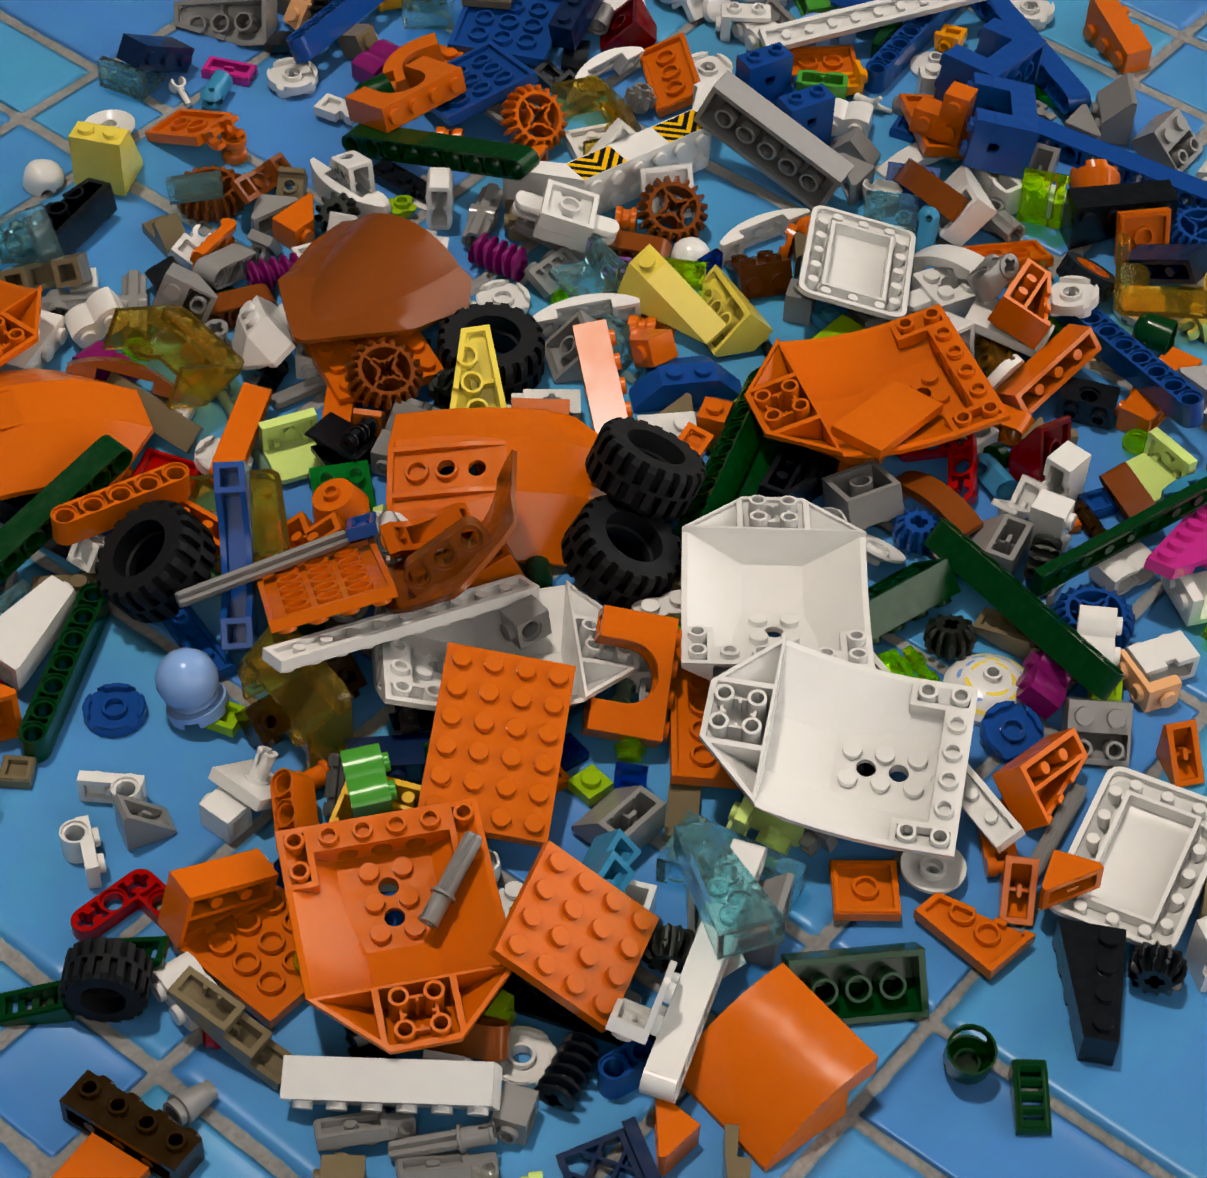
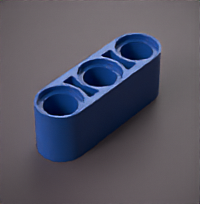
(625, 1064)

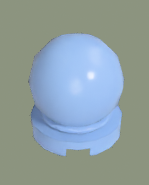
(191, 688)

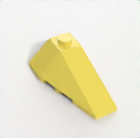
(669, 297)
(745, 324)
(477, 371)

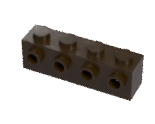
(265, 719)
(130, 1125)

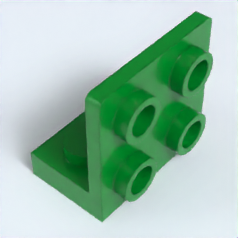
(355, 472)

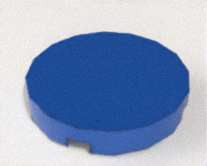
(114, 710)
(1010, 730)

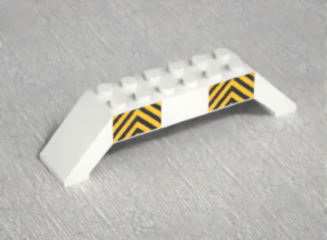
(614, 168)

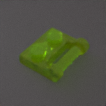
(1035, 197)

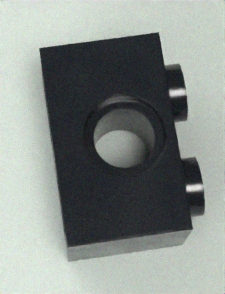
(1088, 402)

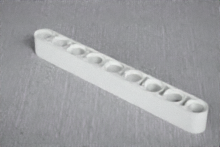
(691, 1002)

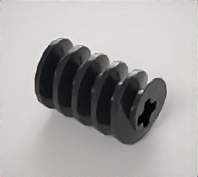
(569, 1072)

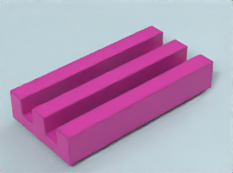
(241, 72)

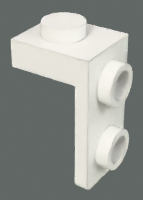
(740, 13)
(1022, 498)

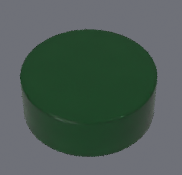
(999, 451)

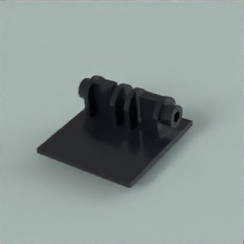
(344, 437)
(410, 720)

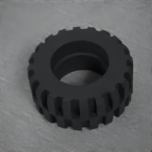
(512, 334)
(645, 468)
(594, 556)
(152, 558)

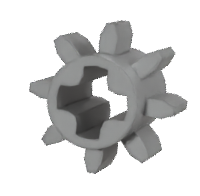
(640, 98)

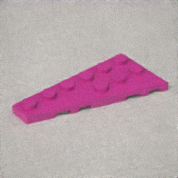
(1182, 548)

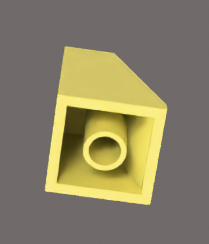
(104, 155)

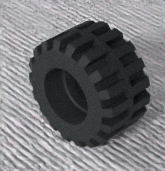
(106, 980)

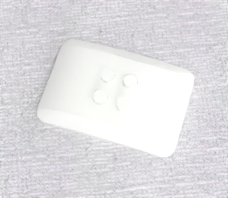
(857, 263)
(1151, 855)

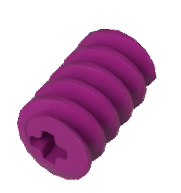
(498, 257)
(269, 272)

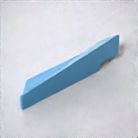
(611, 858)

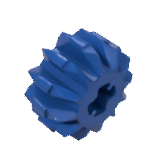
(912, 530)

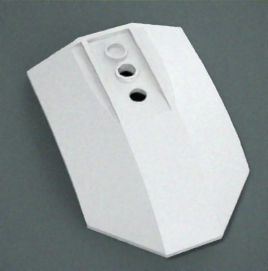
(772, 570)
(407, 666)
(802, 722)

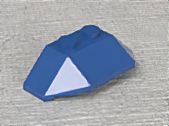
(666, 383)

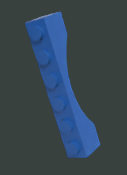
(234, 516)

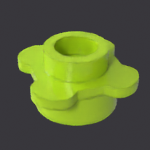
(402, 206)

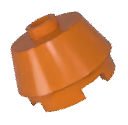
(1094, 173)
(341, 497)

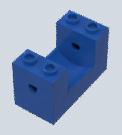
(1000, 52)
(770, 74)
(1001, 126)

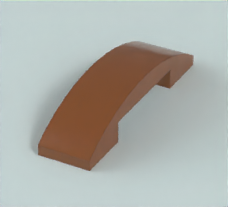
(259, 180)
(931, 189)
(87, 367)
(940, 500)

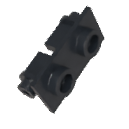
(270, 374)

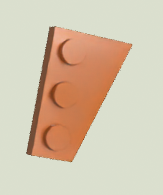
(977, 939)

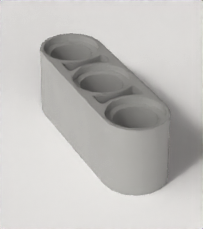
(225, 265)

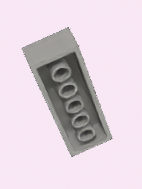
(772, 141)

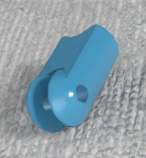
(215, 90)
(927, 227)
(996, 477)

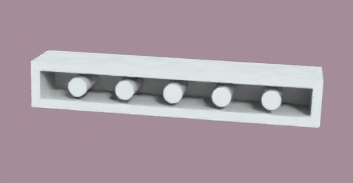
(391, 1083)

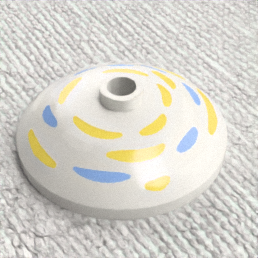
(993, 676)

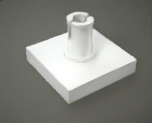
(649, 174)
(248, 779)

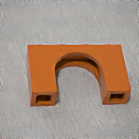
(430, 86)
(655, 640)

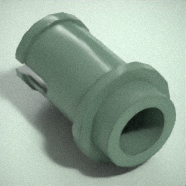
(624, 691)

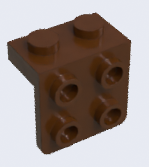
(761, 274)

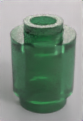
(539, 571)

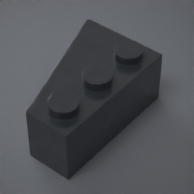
(797, 473)

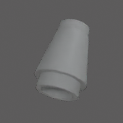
(190, 1102)

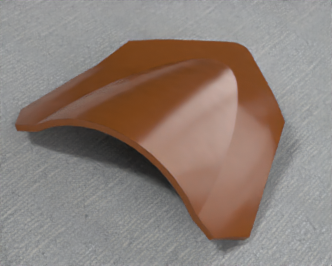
(371, 282)
(435, 578)

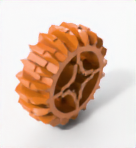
(520, 113)

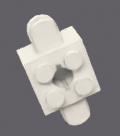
(565, 216)
(942, 287)

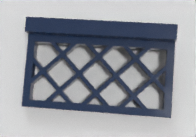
(634, 1149)

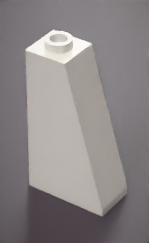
(32, 629)

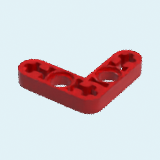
(955, 454)
(141, 899)

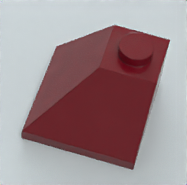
(630, 27)
(1031, 453)

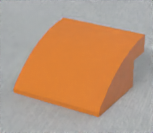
(777, 1067)

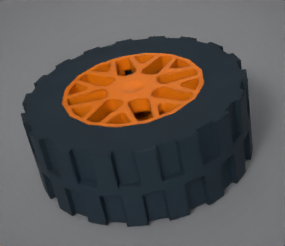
(1079, 265)

